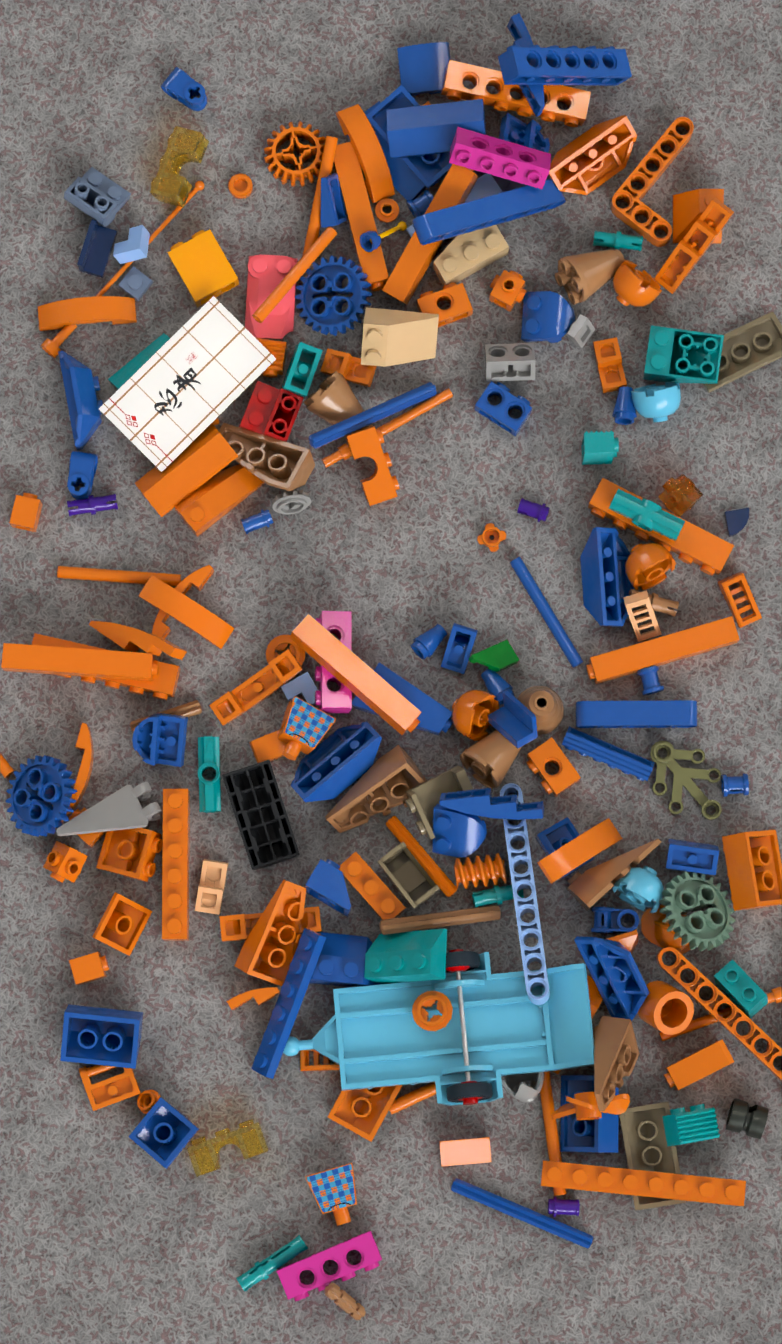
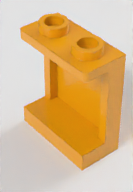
(203, 267)

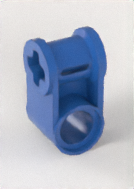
(182, 87)
(81, 470)
(612, 920)

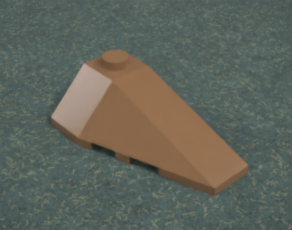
(270, 459)
(377, 790)
(597, 881)
(613, 1057)

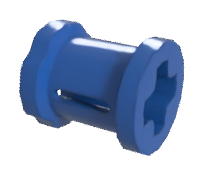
(420, 204)
(650, 680)
(734, 785)

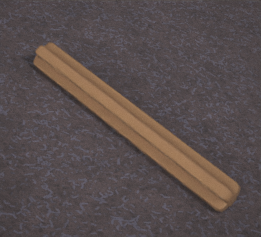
(440, 919)

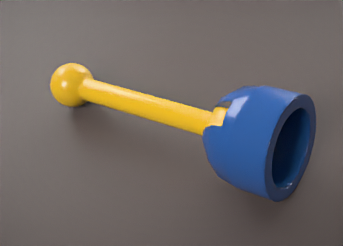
(372, 236)

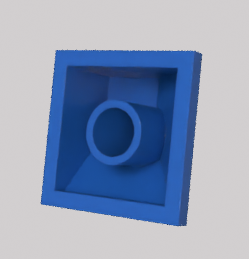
(329, 886)

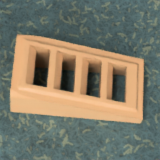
(638, 600)

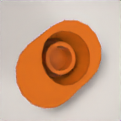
(657, 933)

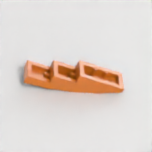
(693, 245)
(133, 639)

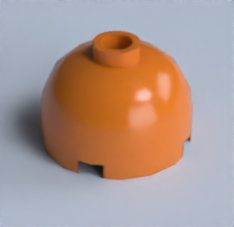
(635, 286)
(648, 565)
(471, 713)

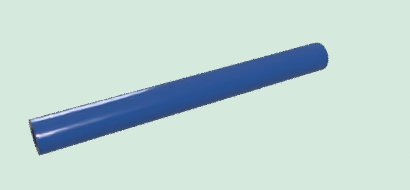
(546, 612)

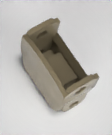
(408, 876)

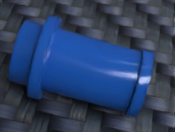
(257, 521)

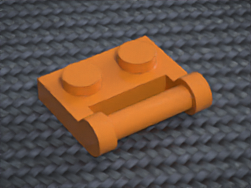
(109, 1090)

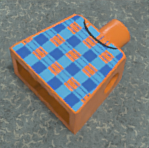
(303, 727)
(334, 1191)

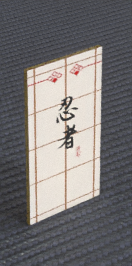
(187, 384)

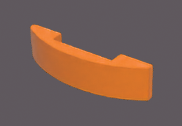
(368, 151)
(86, 310)
(196, 579)
(186, 611)
(256, 688)
(83, 743)
(579, 850)
(239, 926)

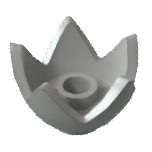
(524, 1086)

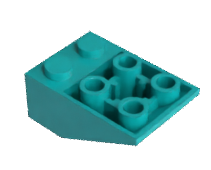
(683, 356)

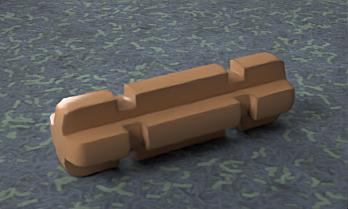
(345, 1301)

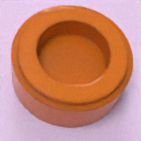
(240, 186)

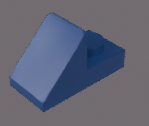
(459, 648)

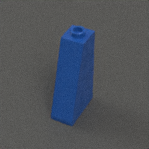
(434, 716)

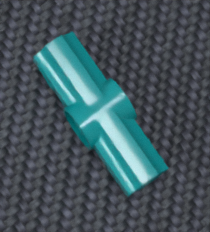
(646, 514)
(209, 790)

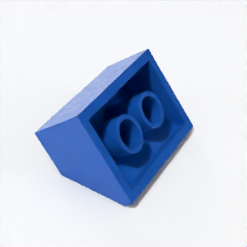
(101, 1036)
(586, 1135)

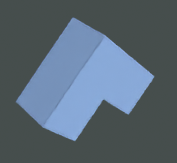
(135, 247)
(301, 685)

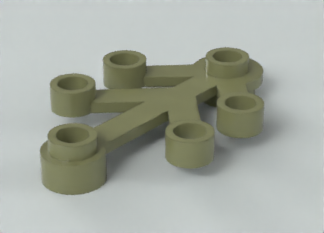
(682, 777)

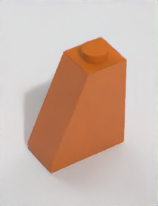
(698, 1065)

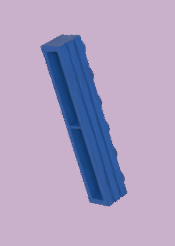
(608, 753)

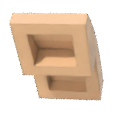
(211, 886)

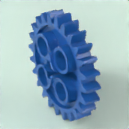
(334, 273)
(40, 781)

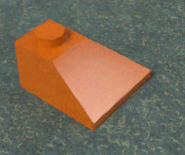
(689, 208)

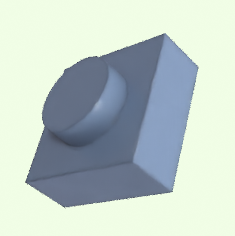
(135, 283)

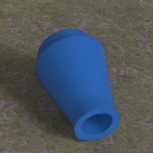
(624, 409)
(428, 642)
(496, 685)

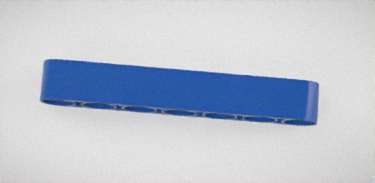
(486, 212)

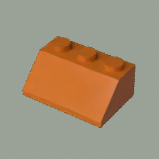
(753, 869)

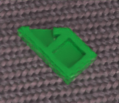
(496, 657)

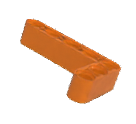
(648, 179)

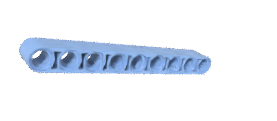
(526, 905)

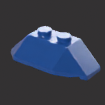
(81, 398)
(605, 577)
(336, 762)
(342, 961)
(614, 975)

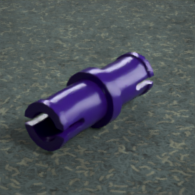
(92, 505)

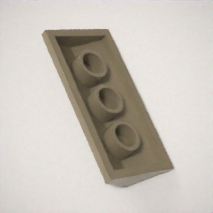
(749, 349)
(647, 1147)

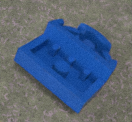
(523, 134)
(545, 317)
(161, 739)
(456, 832)

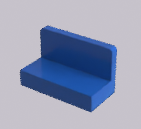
(514, 721)
(692, 857)

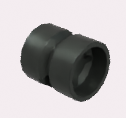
(747, 1118)

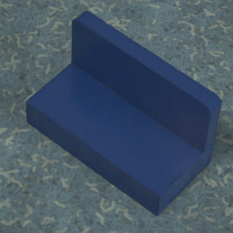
(96, 249)

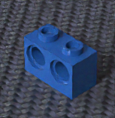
(499, 413)

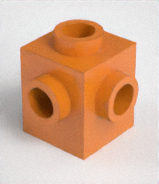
(507, 297)
(64, 862)

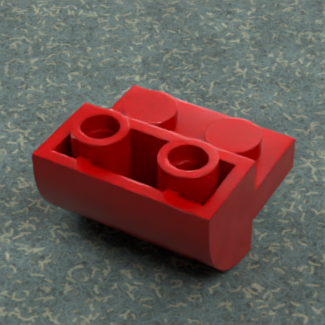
(271, 411)

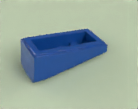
(332, 202)

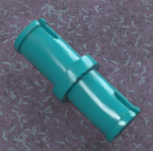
(618, 240)
(494, 895)

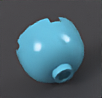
(657, 401)
(640, 888)

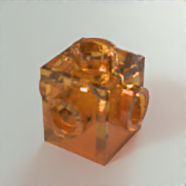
(680, 495)

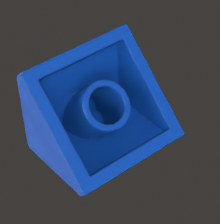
(556, 837)
(163, 1132)

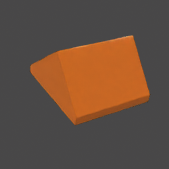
(122, 924)

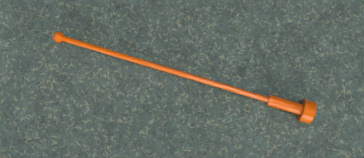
(52, 346)

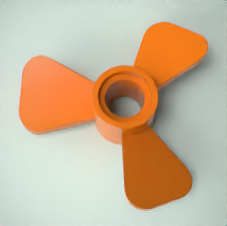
(586, 1106)

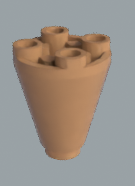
(587, 272)
(334, 400)

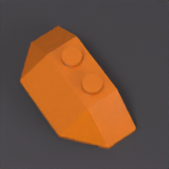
(593, 156)

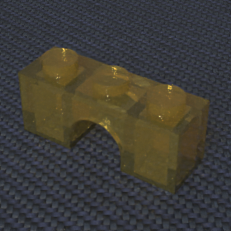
(182, 147)
(205, 1153)

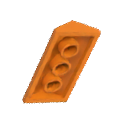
(188, 472)
(364, 1109)

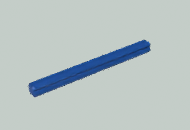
(372, 415)
(522, 1213)

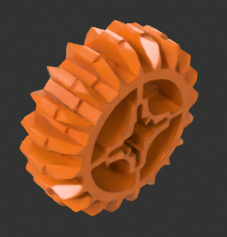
(287, 156)

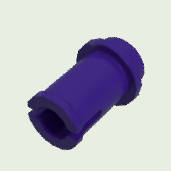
(533, 510)
(563, 1207)

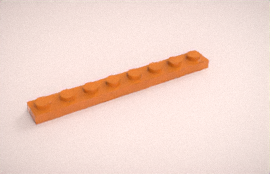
(643, 1183)

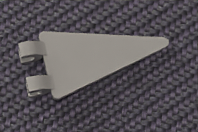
(115, 812)

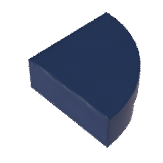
(736, 520)

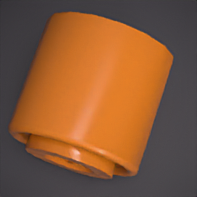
(666, 1008)

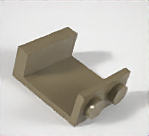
(427, 795)

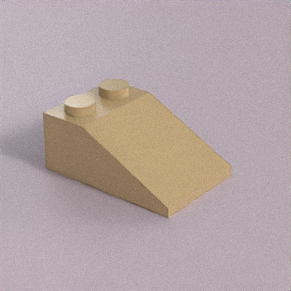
(398, 337)

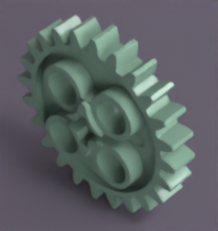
(700, 928)

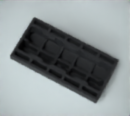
(261, 815)

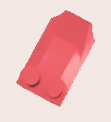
(263, 277)

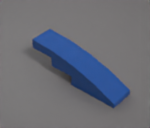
(533, 93)
(481, 803)

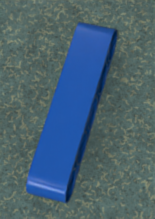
(636, 714)

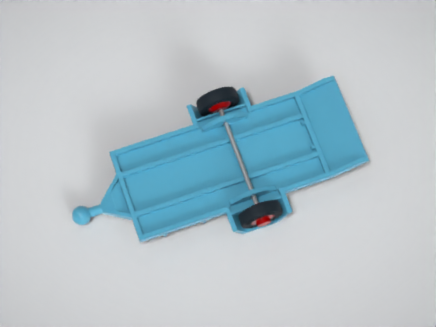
(489, 1035)

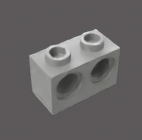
(510, 362)

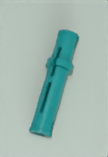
(270, 1264)

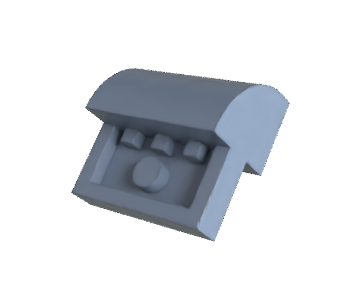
(97, 196)

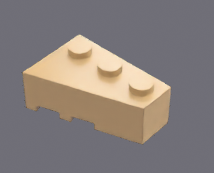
(470, 254)

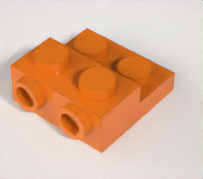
(130, 853)

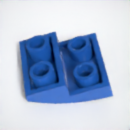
(423, 67)

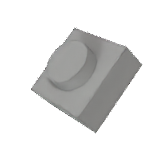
(580, 331)

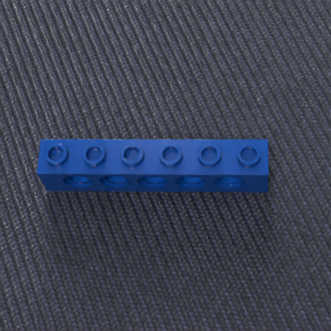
(564, 66)

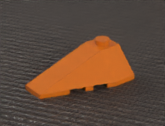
(217, 497)
(275, 936)

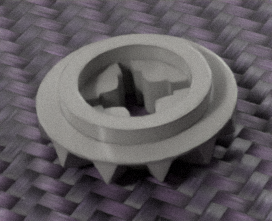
(291, 502)

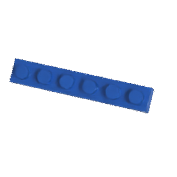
(288, 1003)

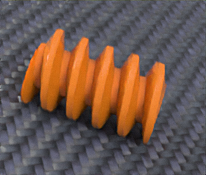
(479, 871)

